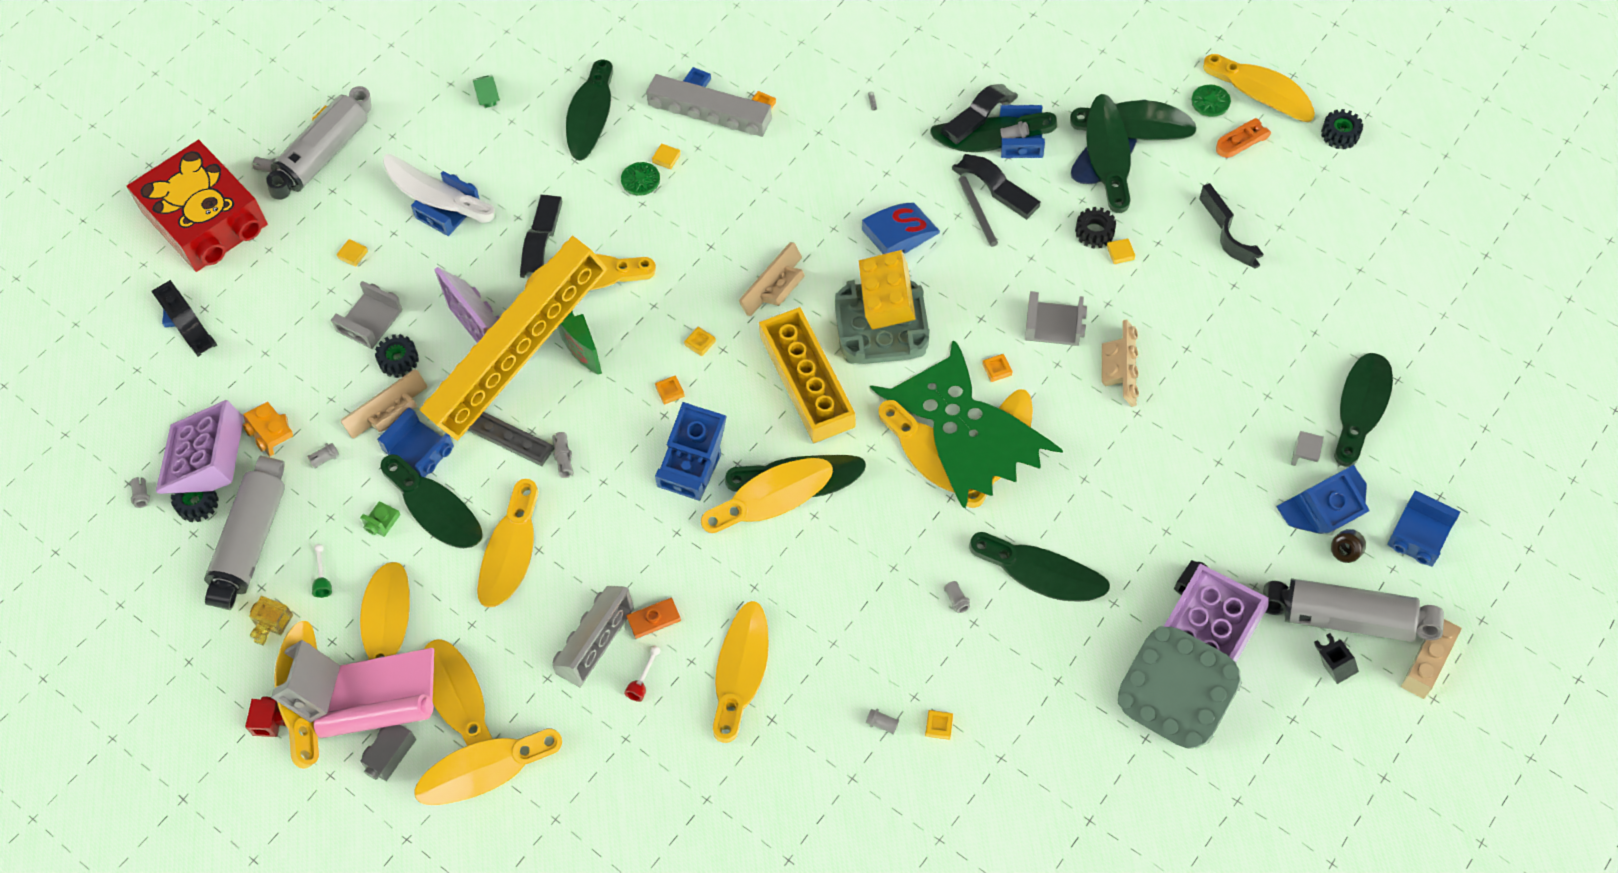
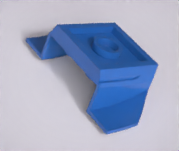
(1327, 503)

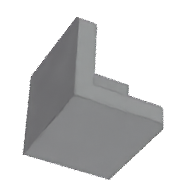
(1307, 447)

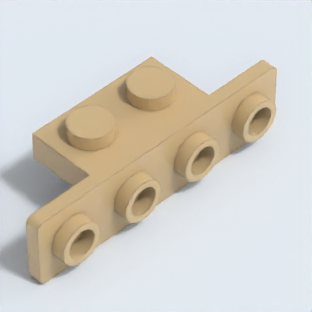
(775, 281)
(1120, 363)
(386, 406)

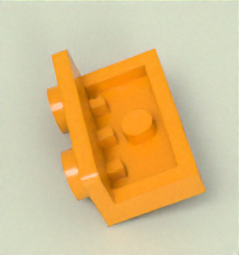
(266, 427)

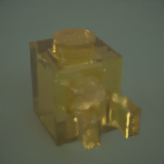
(268, 617)

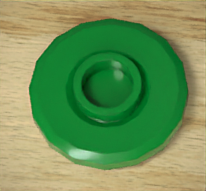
(1211, 100)
(640, 178)

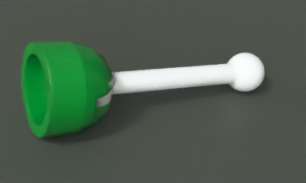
(321, 586)

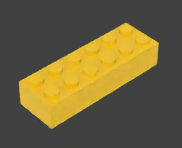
(807, 375)

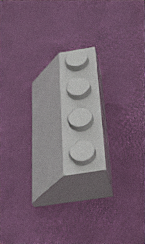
(593, 635)

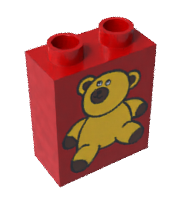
(198, 205)

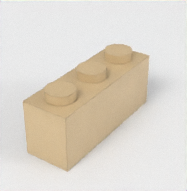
(1430, 661)

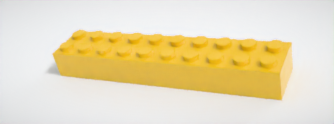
(514, 338)

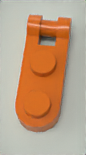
(1242, 138)

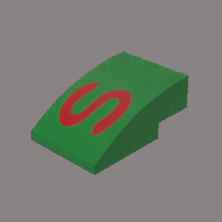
(579, 341)

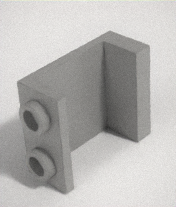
(369, 316)
(1055, 322)
(308, 683)

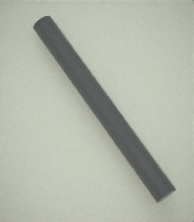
(978, 211)

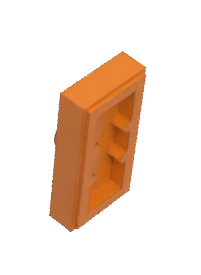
(653, 618)

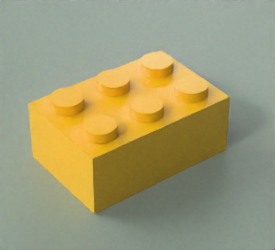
(886, 290)

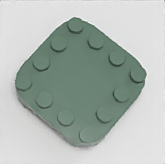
(884, 344)
(1179, 687)

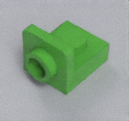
(380, 519)

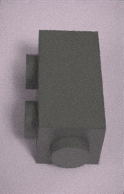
(387, 751)

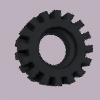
(1095, 237)

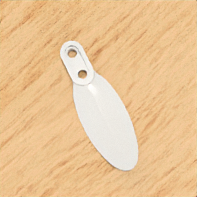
(435, 192)

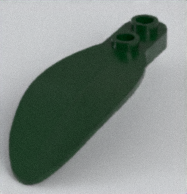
(589, 110)
(1146, 120)
(989, 136)
(1109, 151)
(1362, 404)
(845, 472)
(434, 505)
(1041, 569)

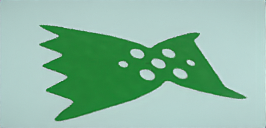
(968, 459)

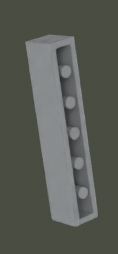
(709, 105)

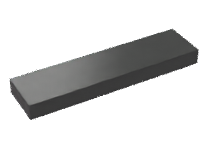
(512, 438)

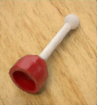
(636, 689)

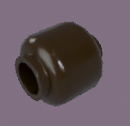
(1348, 546)

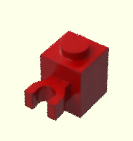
(264, 717)

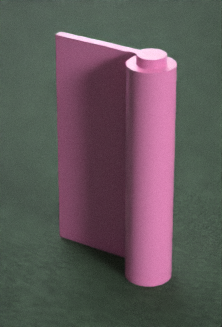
(380, 694)

